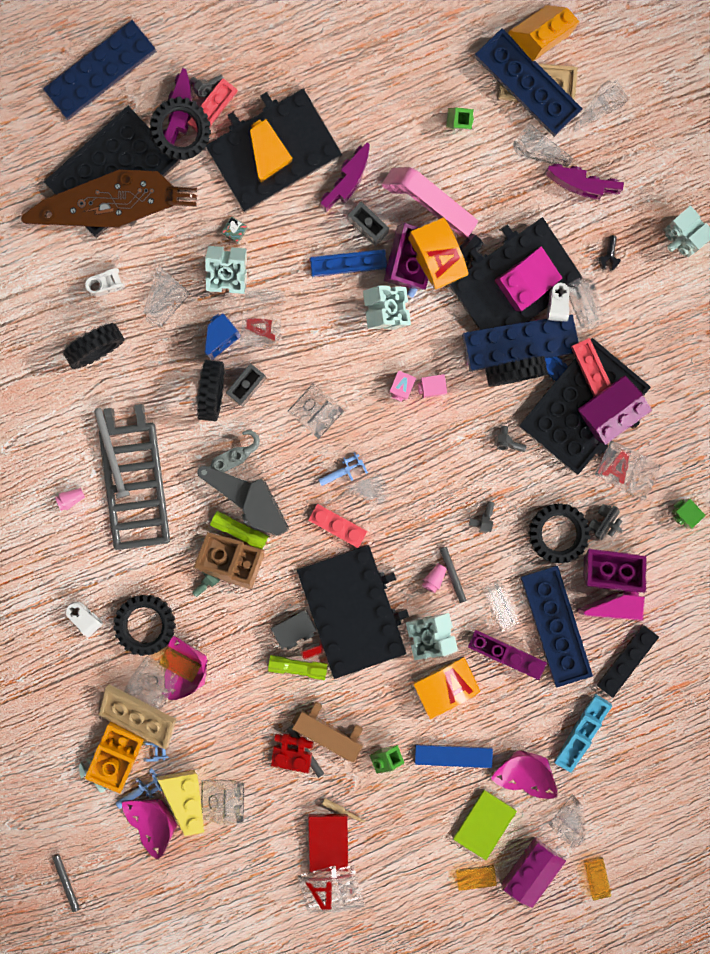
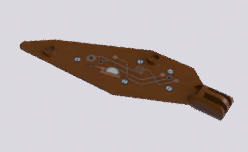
(111, 200)

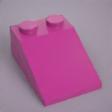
(528, 279)
(619, 605)

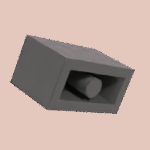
(368, 223)
(246, 385)
(294, 629)

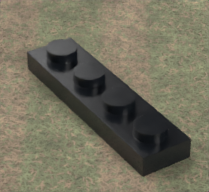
(627, 661)

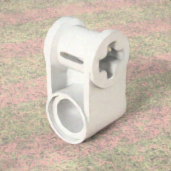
(106, 283)
(558, 306)
(86, 622)

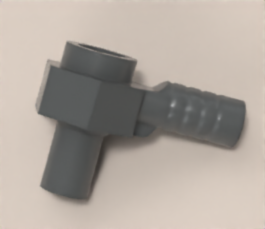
(202, 87)
(504, 441)
(484, 524)

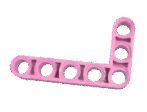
(409, 181)

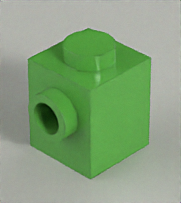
(460, 118)
(687, 513)
(387, 759)

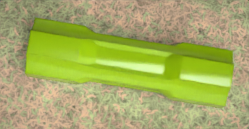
(227, 524)
(283, 665)

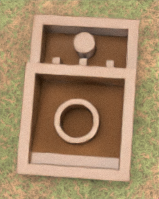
(229, 560)

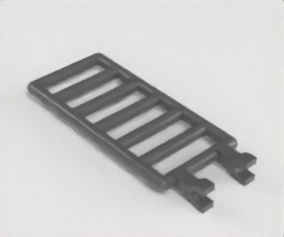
(158, 482)

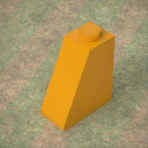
(268, 150)

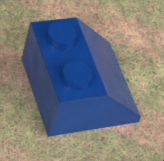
(220, 335)

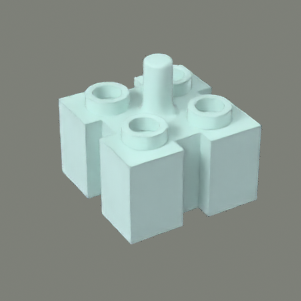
(687, 233)
(226, 269)
(386, 307)
(431, 636)

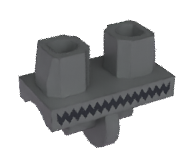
(610, 514)

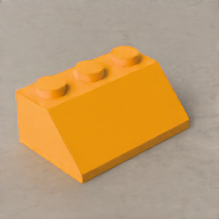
(544, 30)

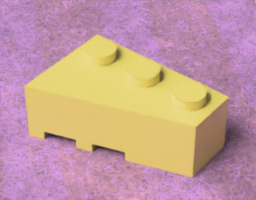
(184, 799)

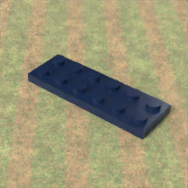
(100, 70)
(528, 82)
(519, 341)
(556, 626)

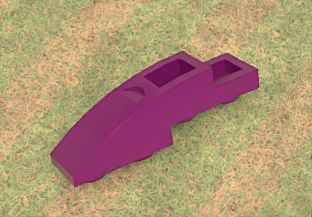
(179, 119)
(353, 172)
(575, 181)
(507, 654)

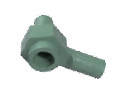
(208, 580)

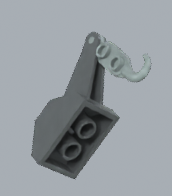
(254, 498)

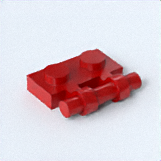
(290, 758)

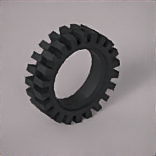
(197, 114)
(93, 345)
(516, 371)
(210, 390)
(579, 544)
(128, 641)

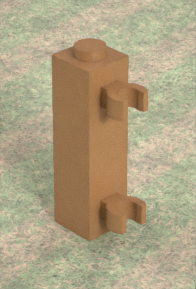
(327, 735)

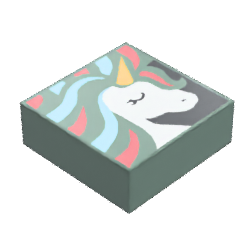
(234, 230)

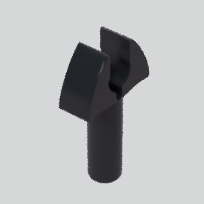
(610, 254)

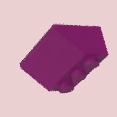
(402, 264)
(614, 410)
(615, 570)
(532, 873)

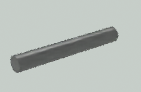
(453, 575)
(314, 765)
(66, 883)

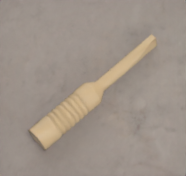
(339, 809)

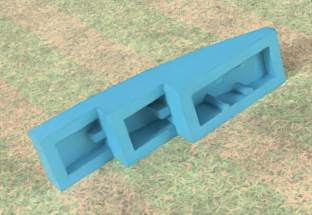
(583, 733)

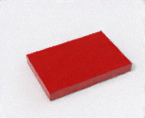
(328, 841)

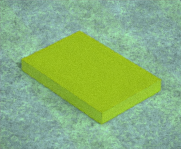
(484, 824)

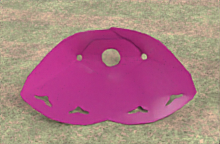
(184, 687)
(527, 771)
(152, 821)

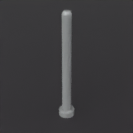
(110, 454)

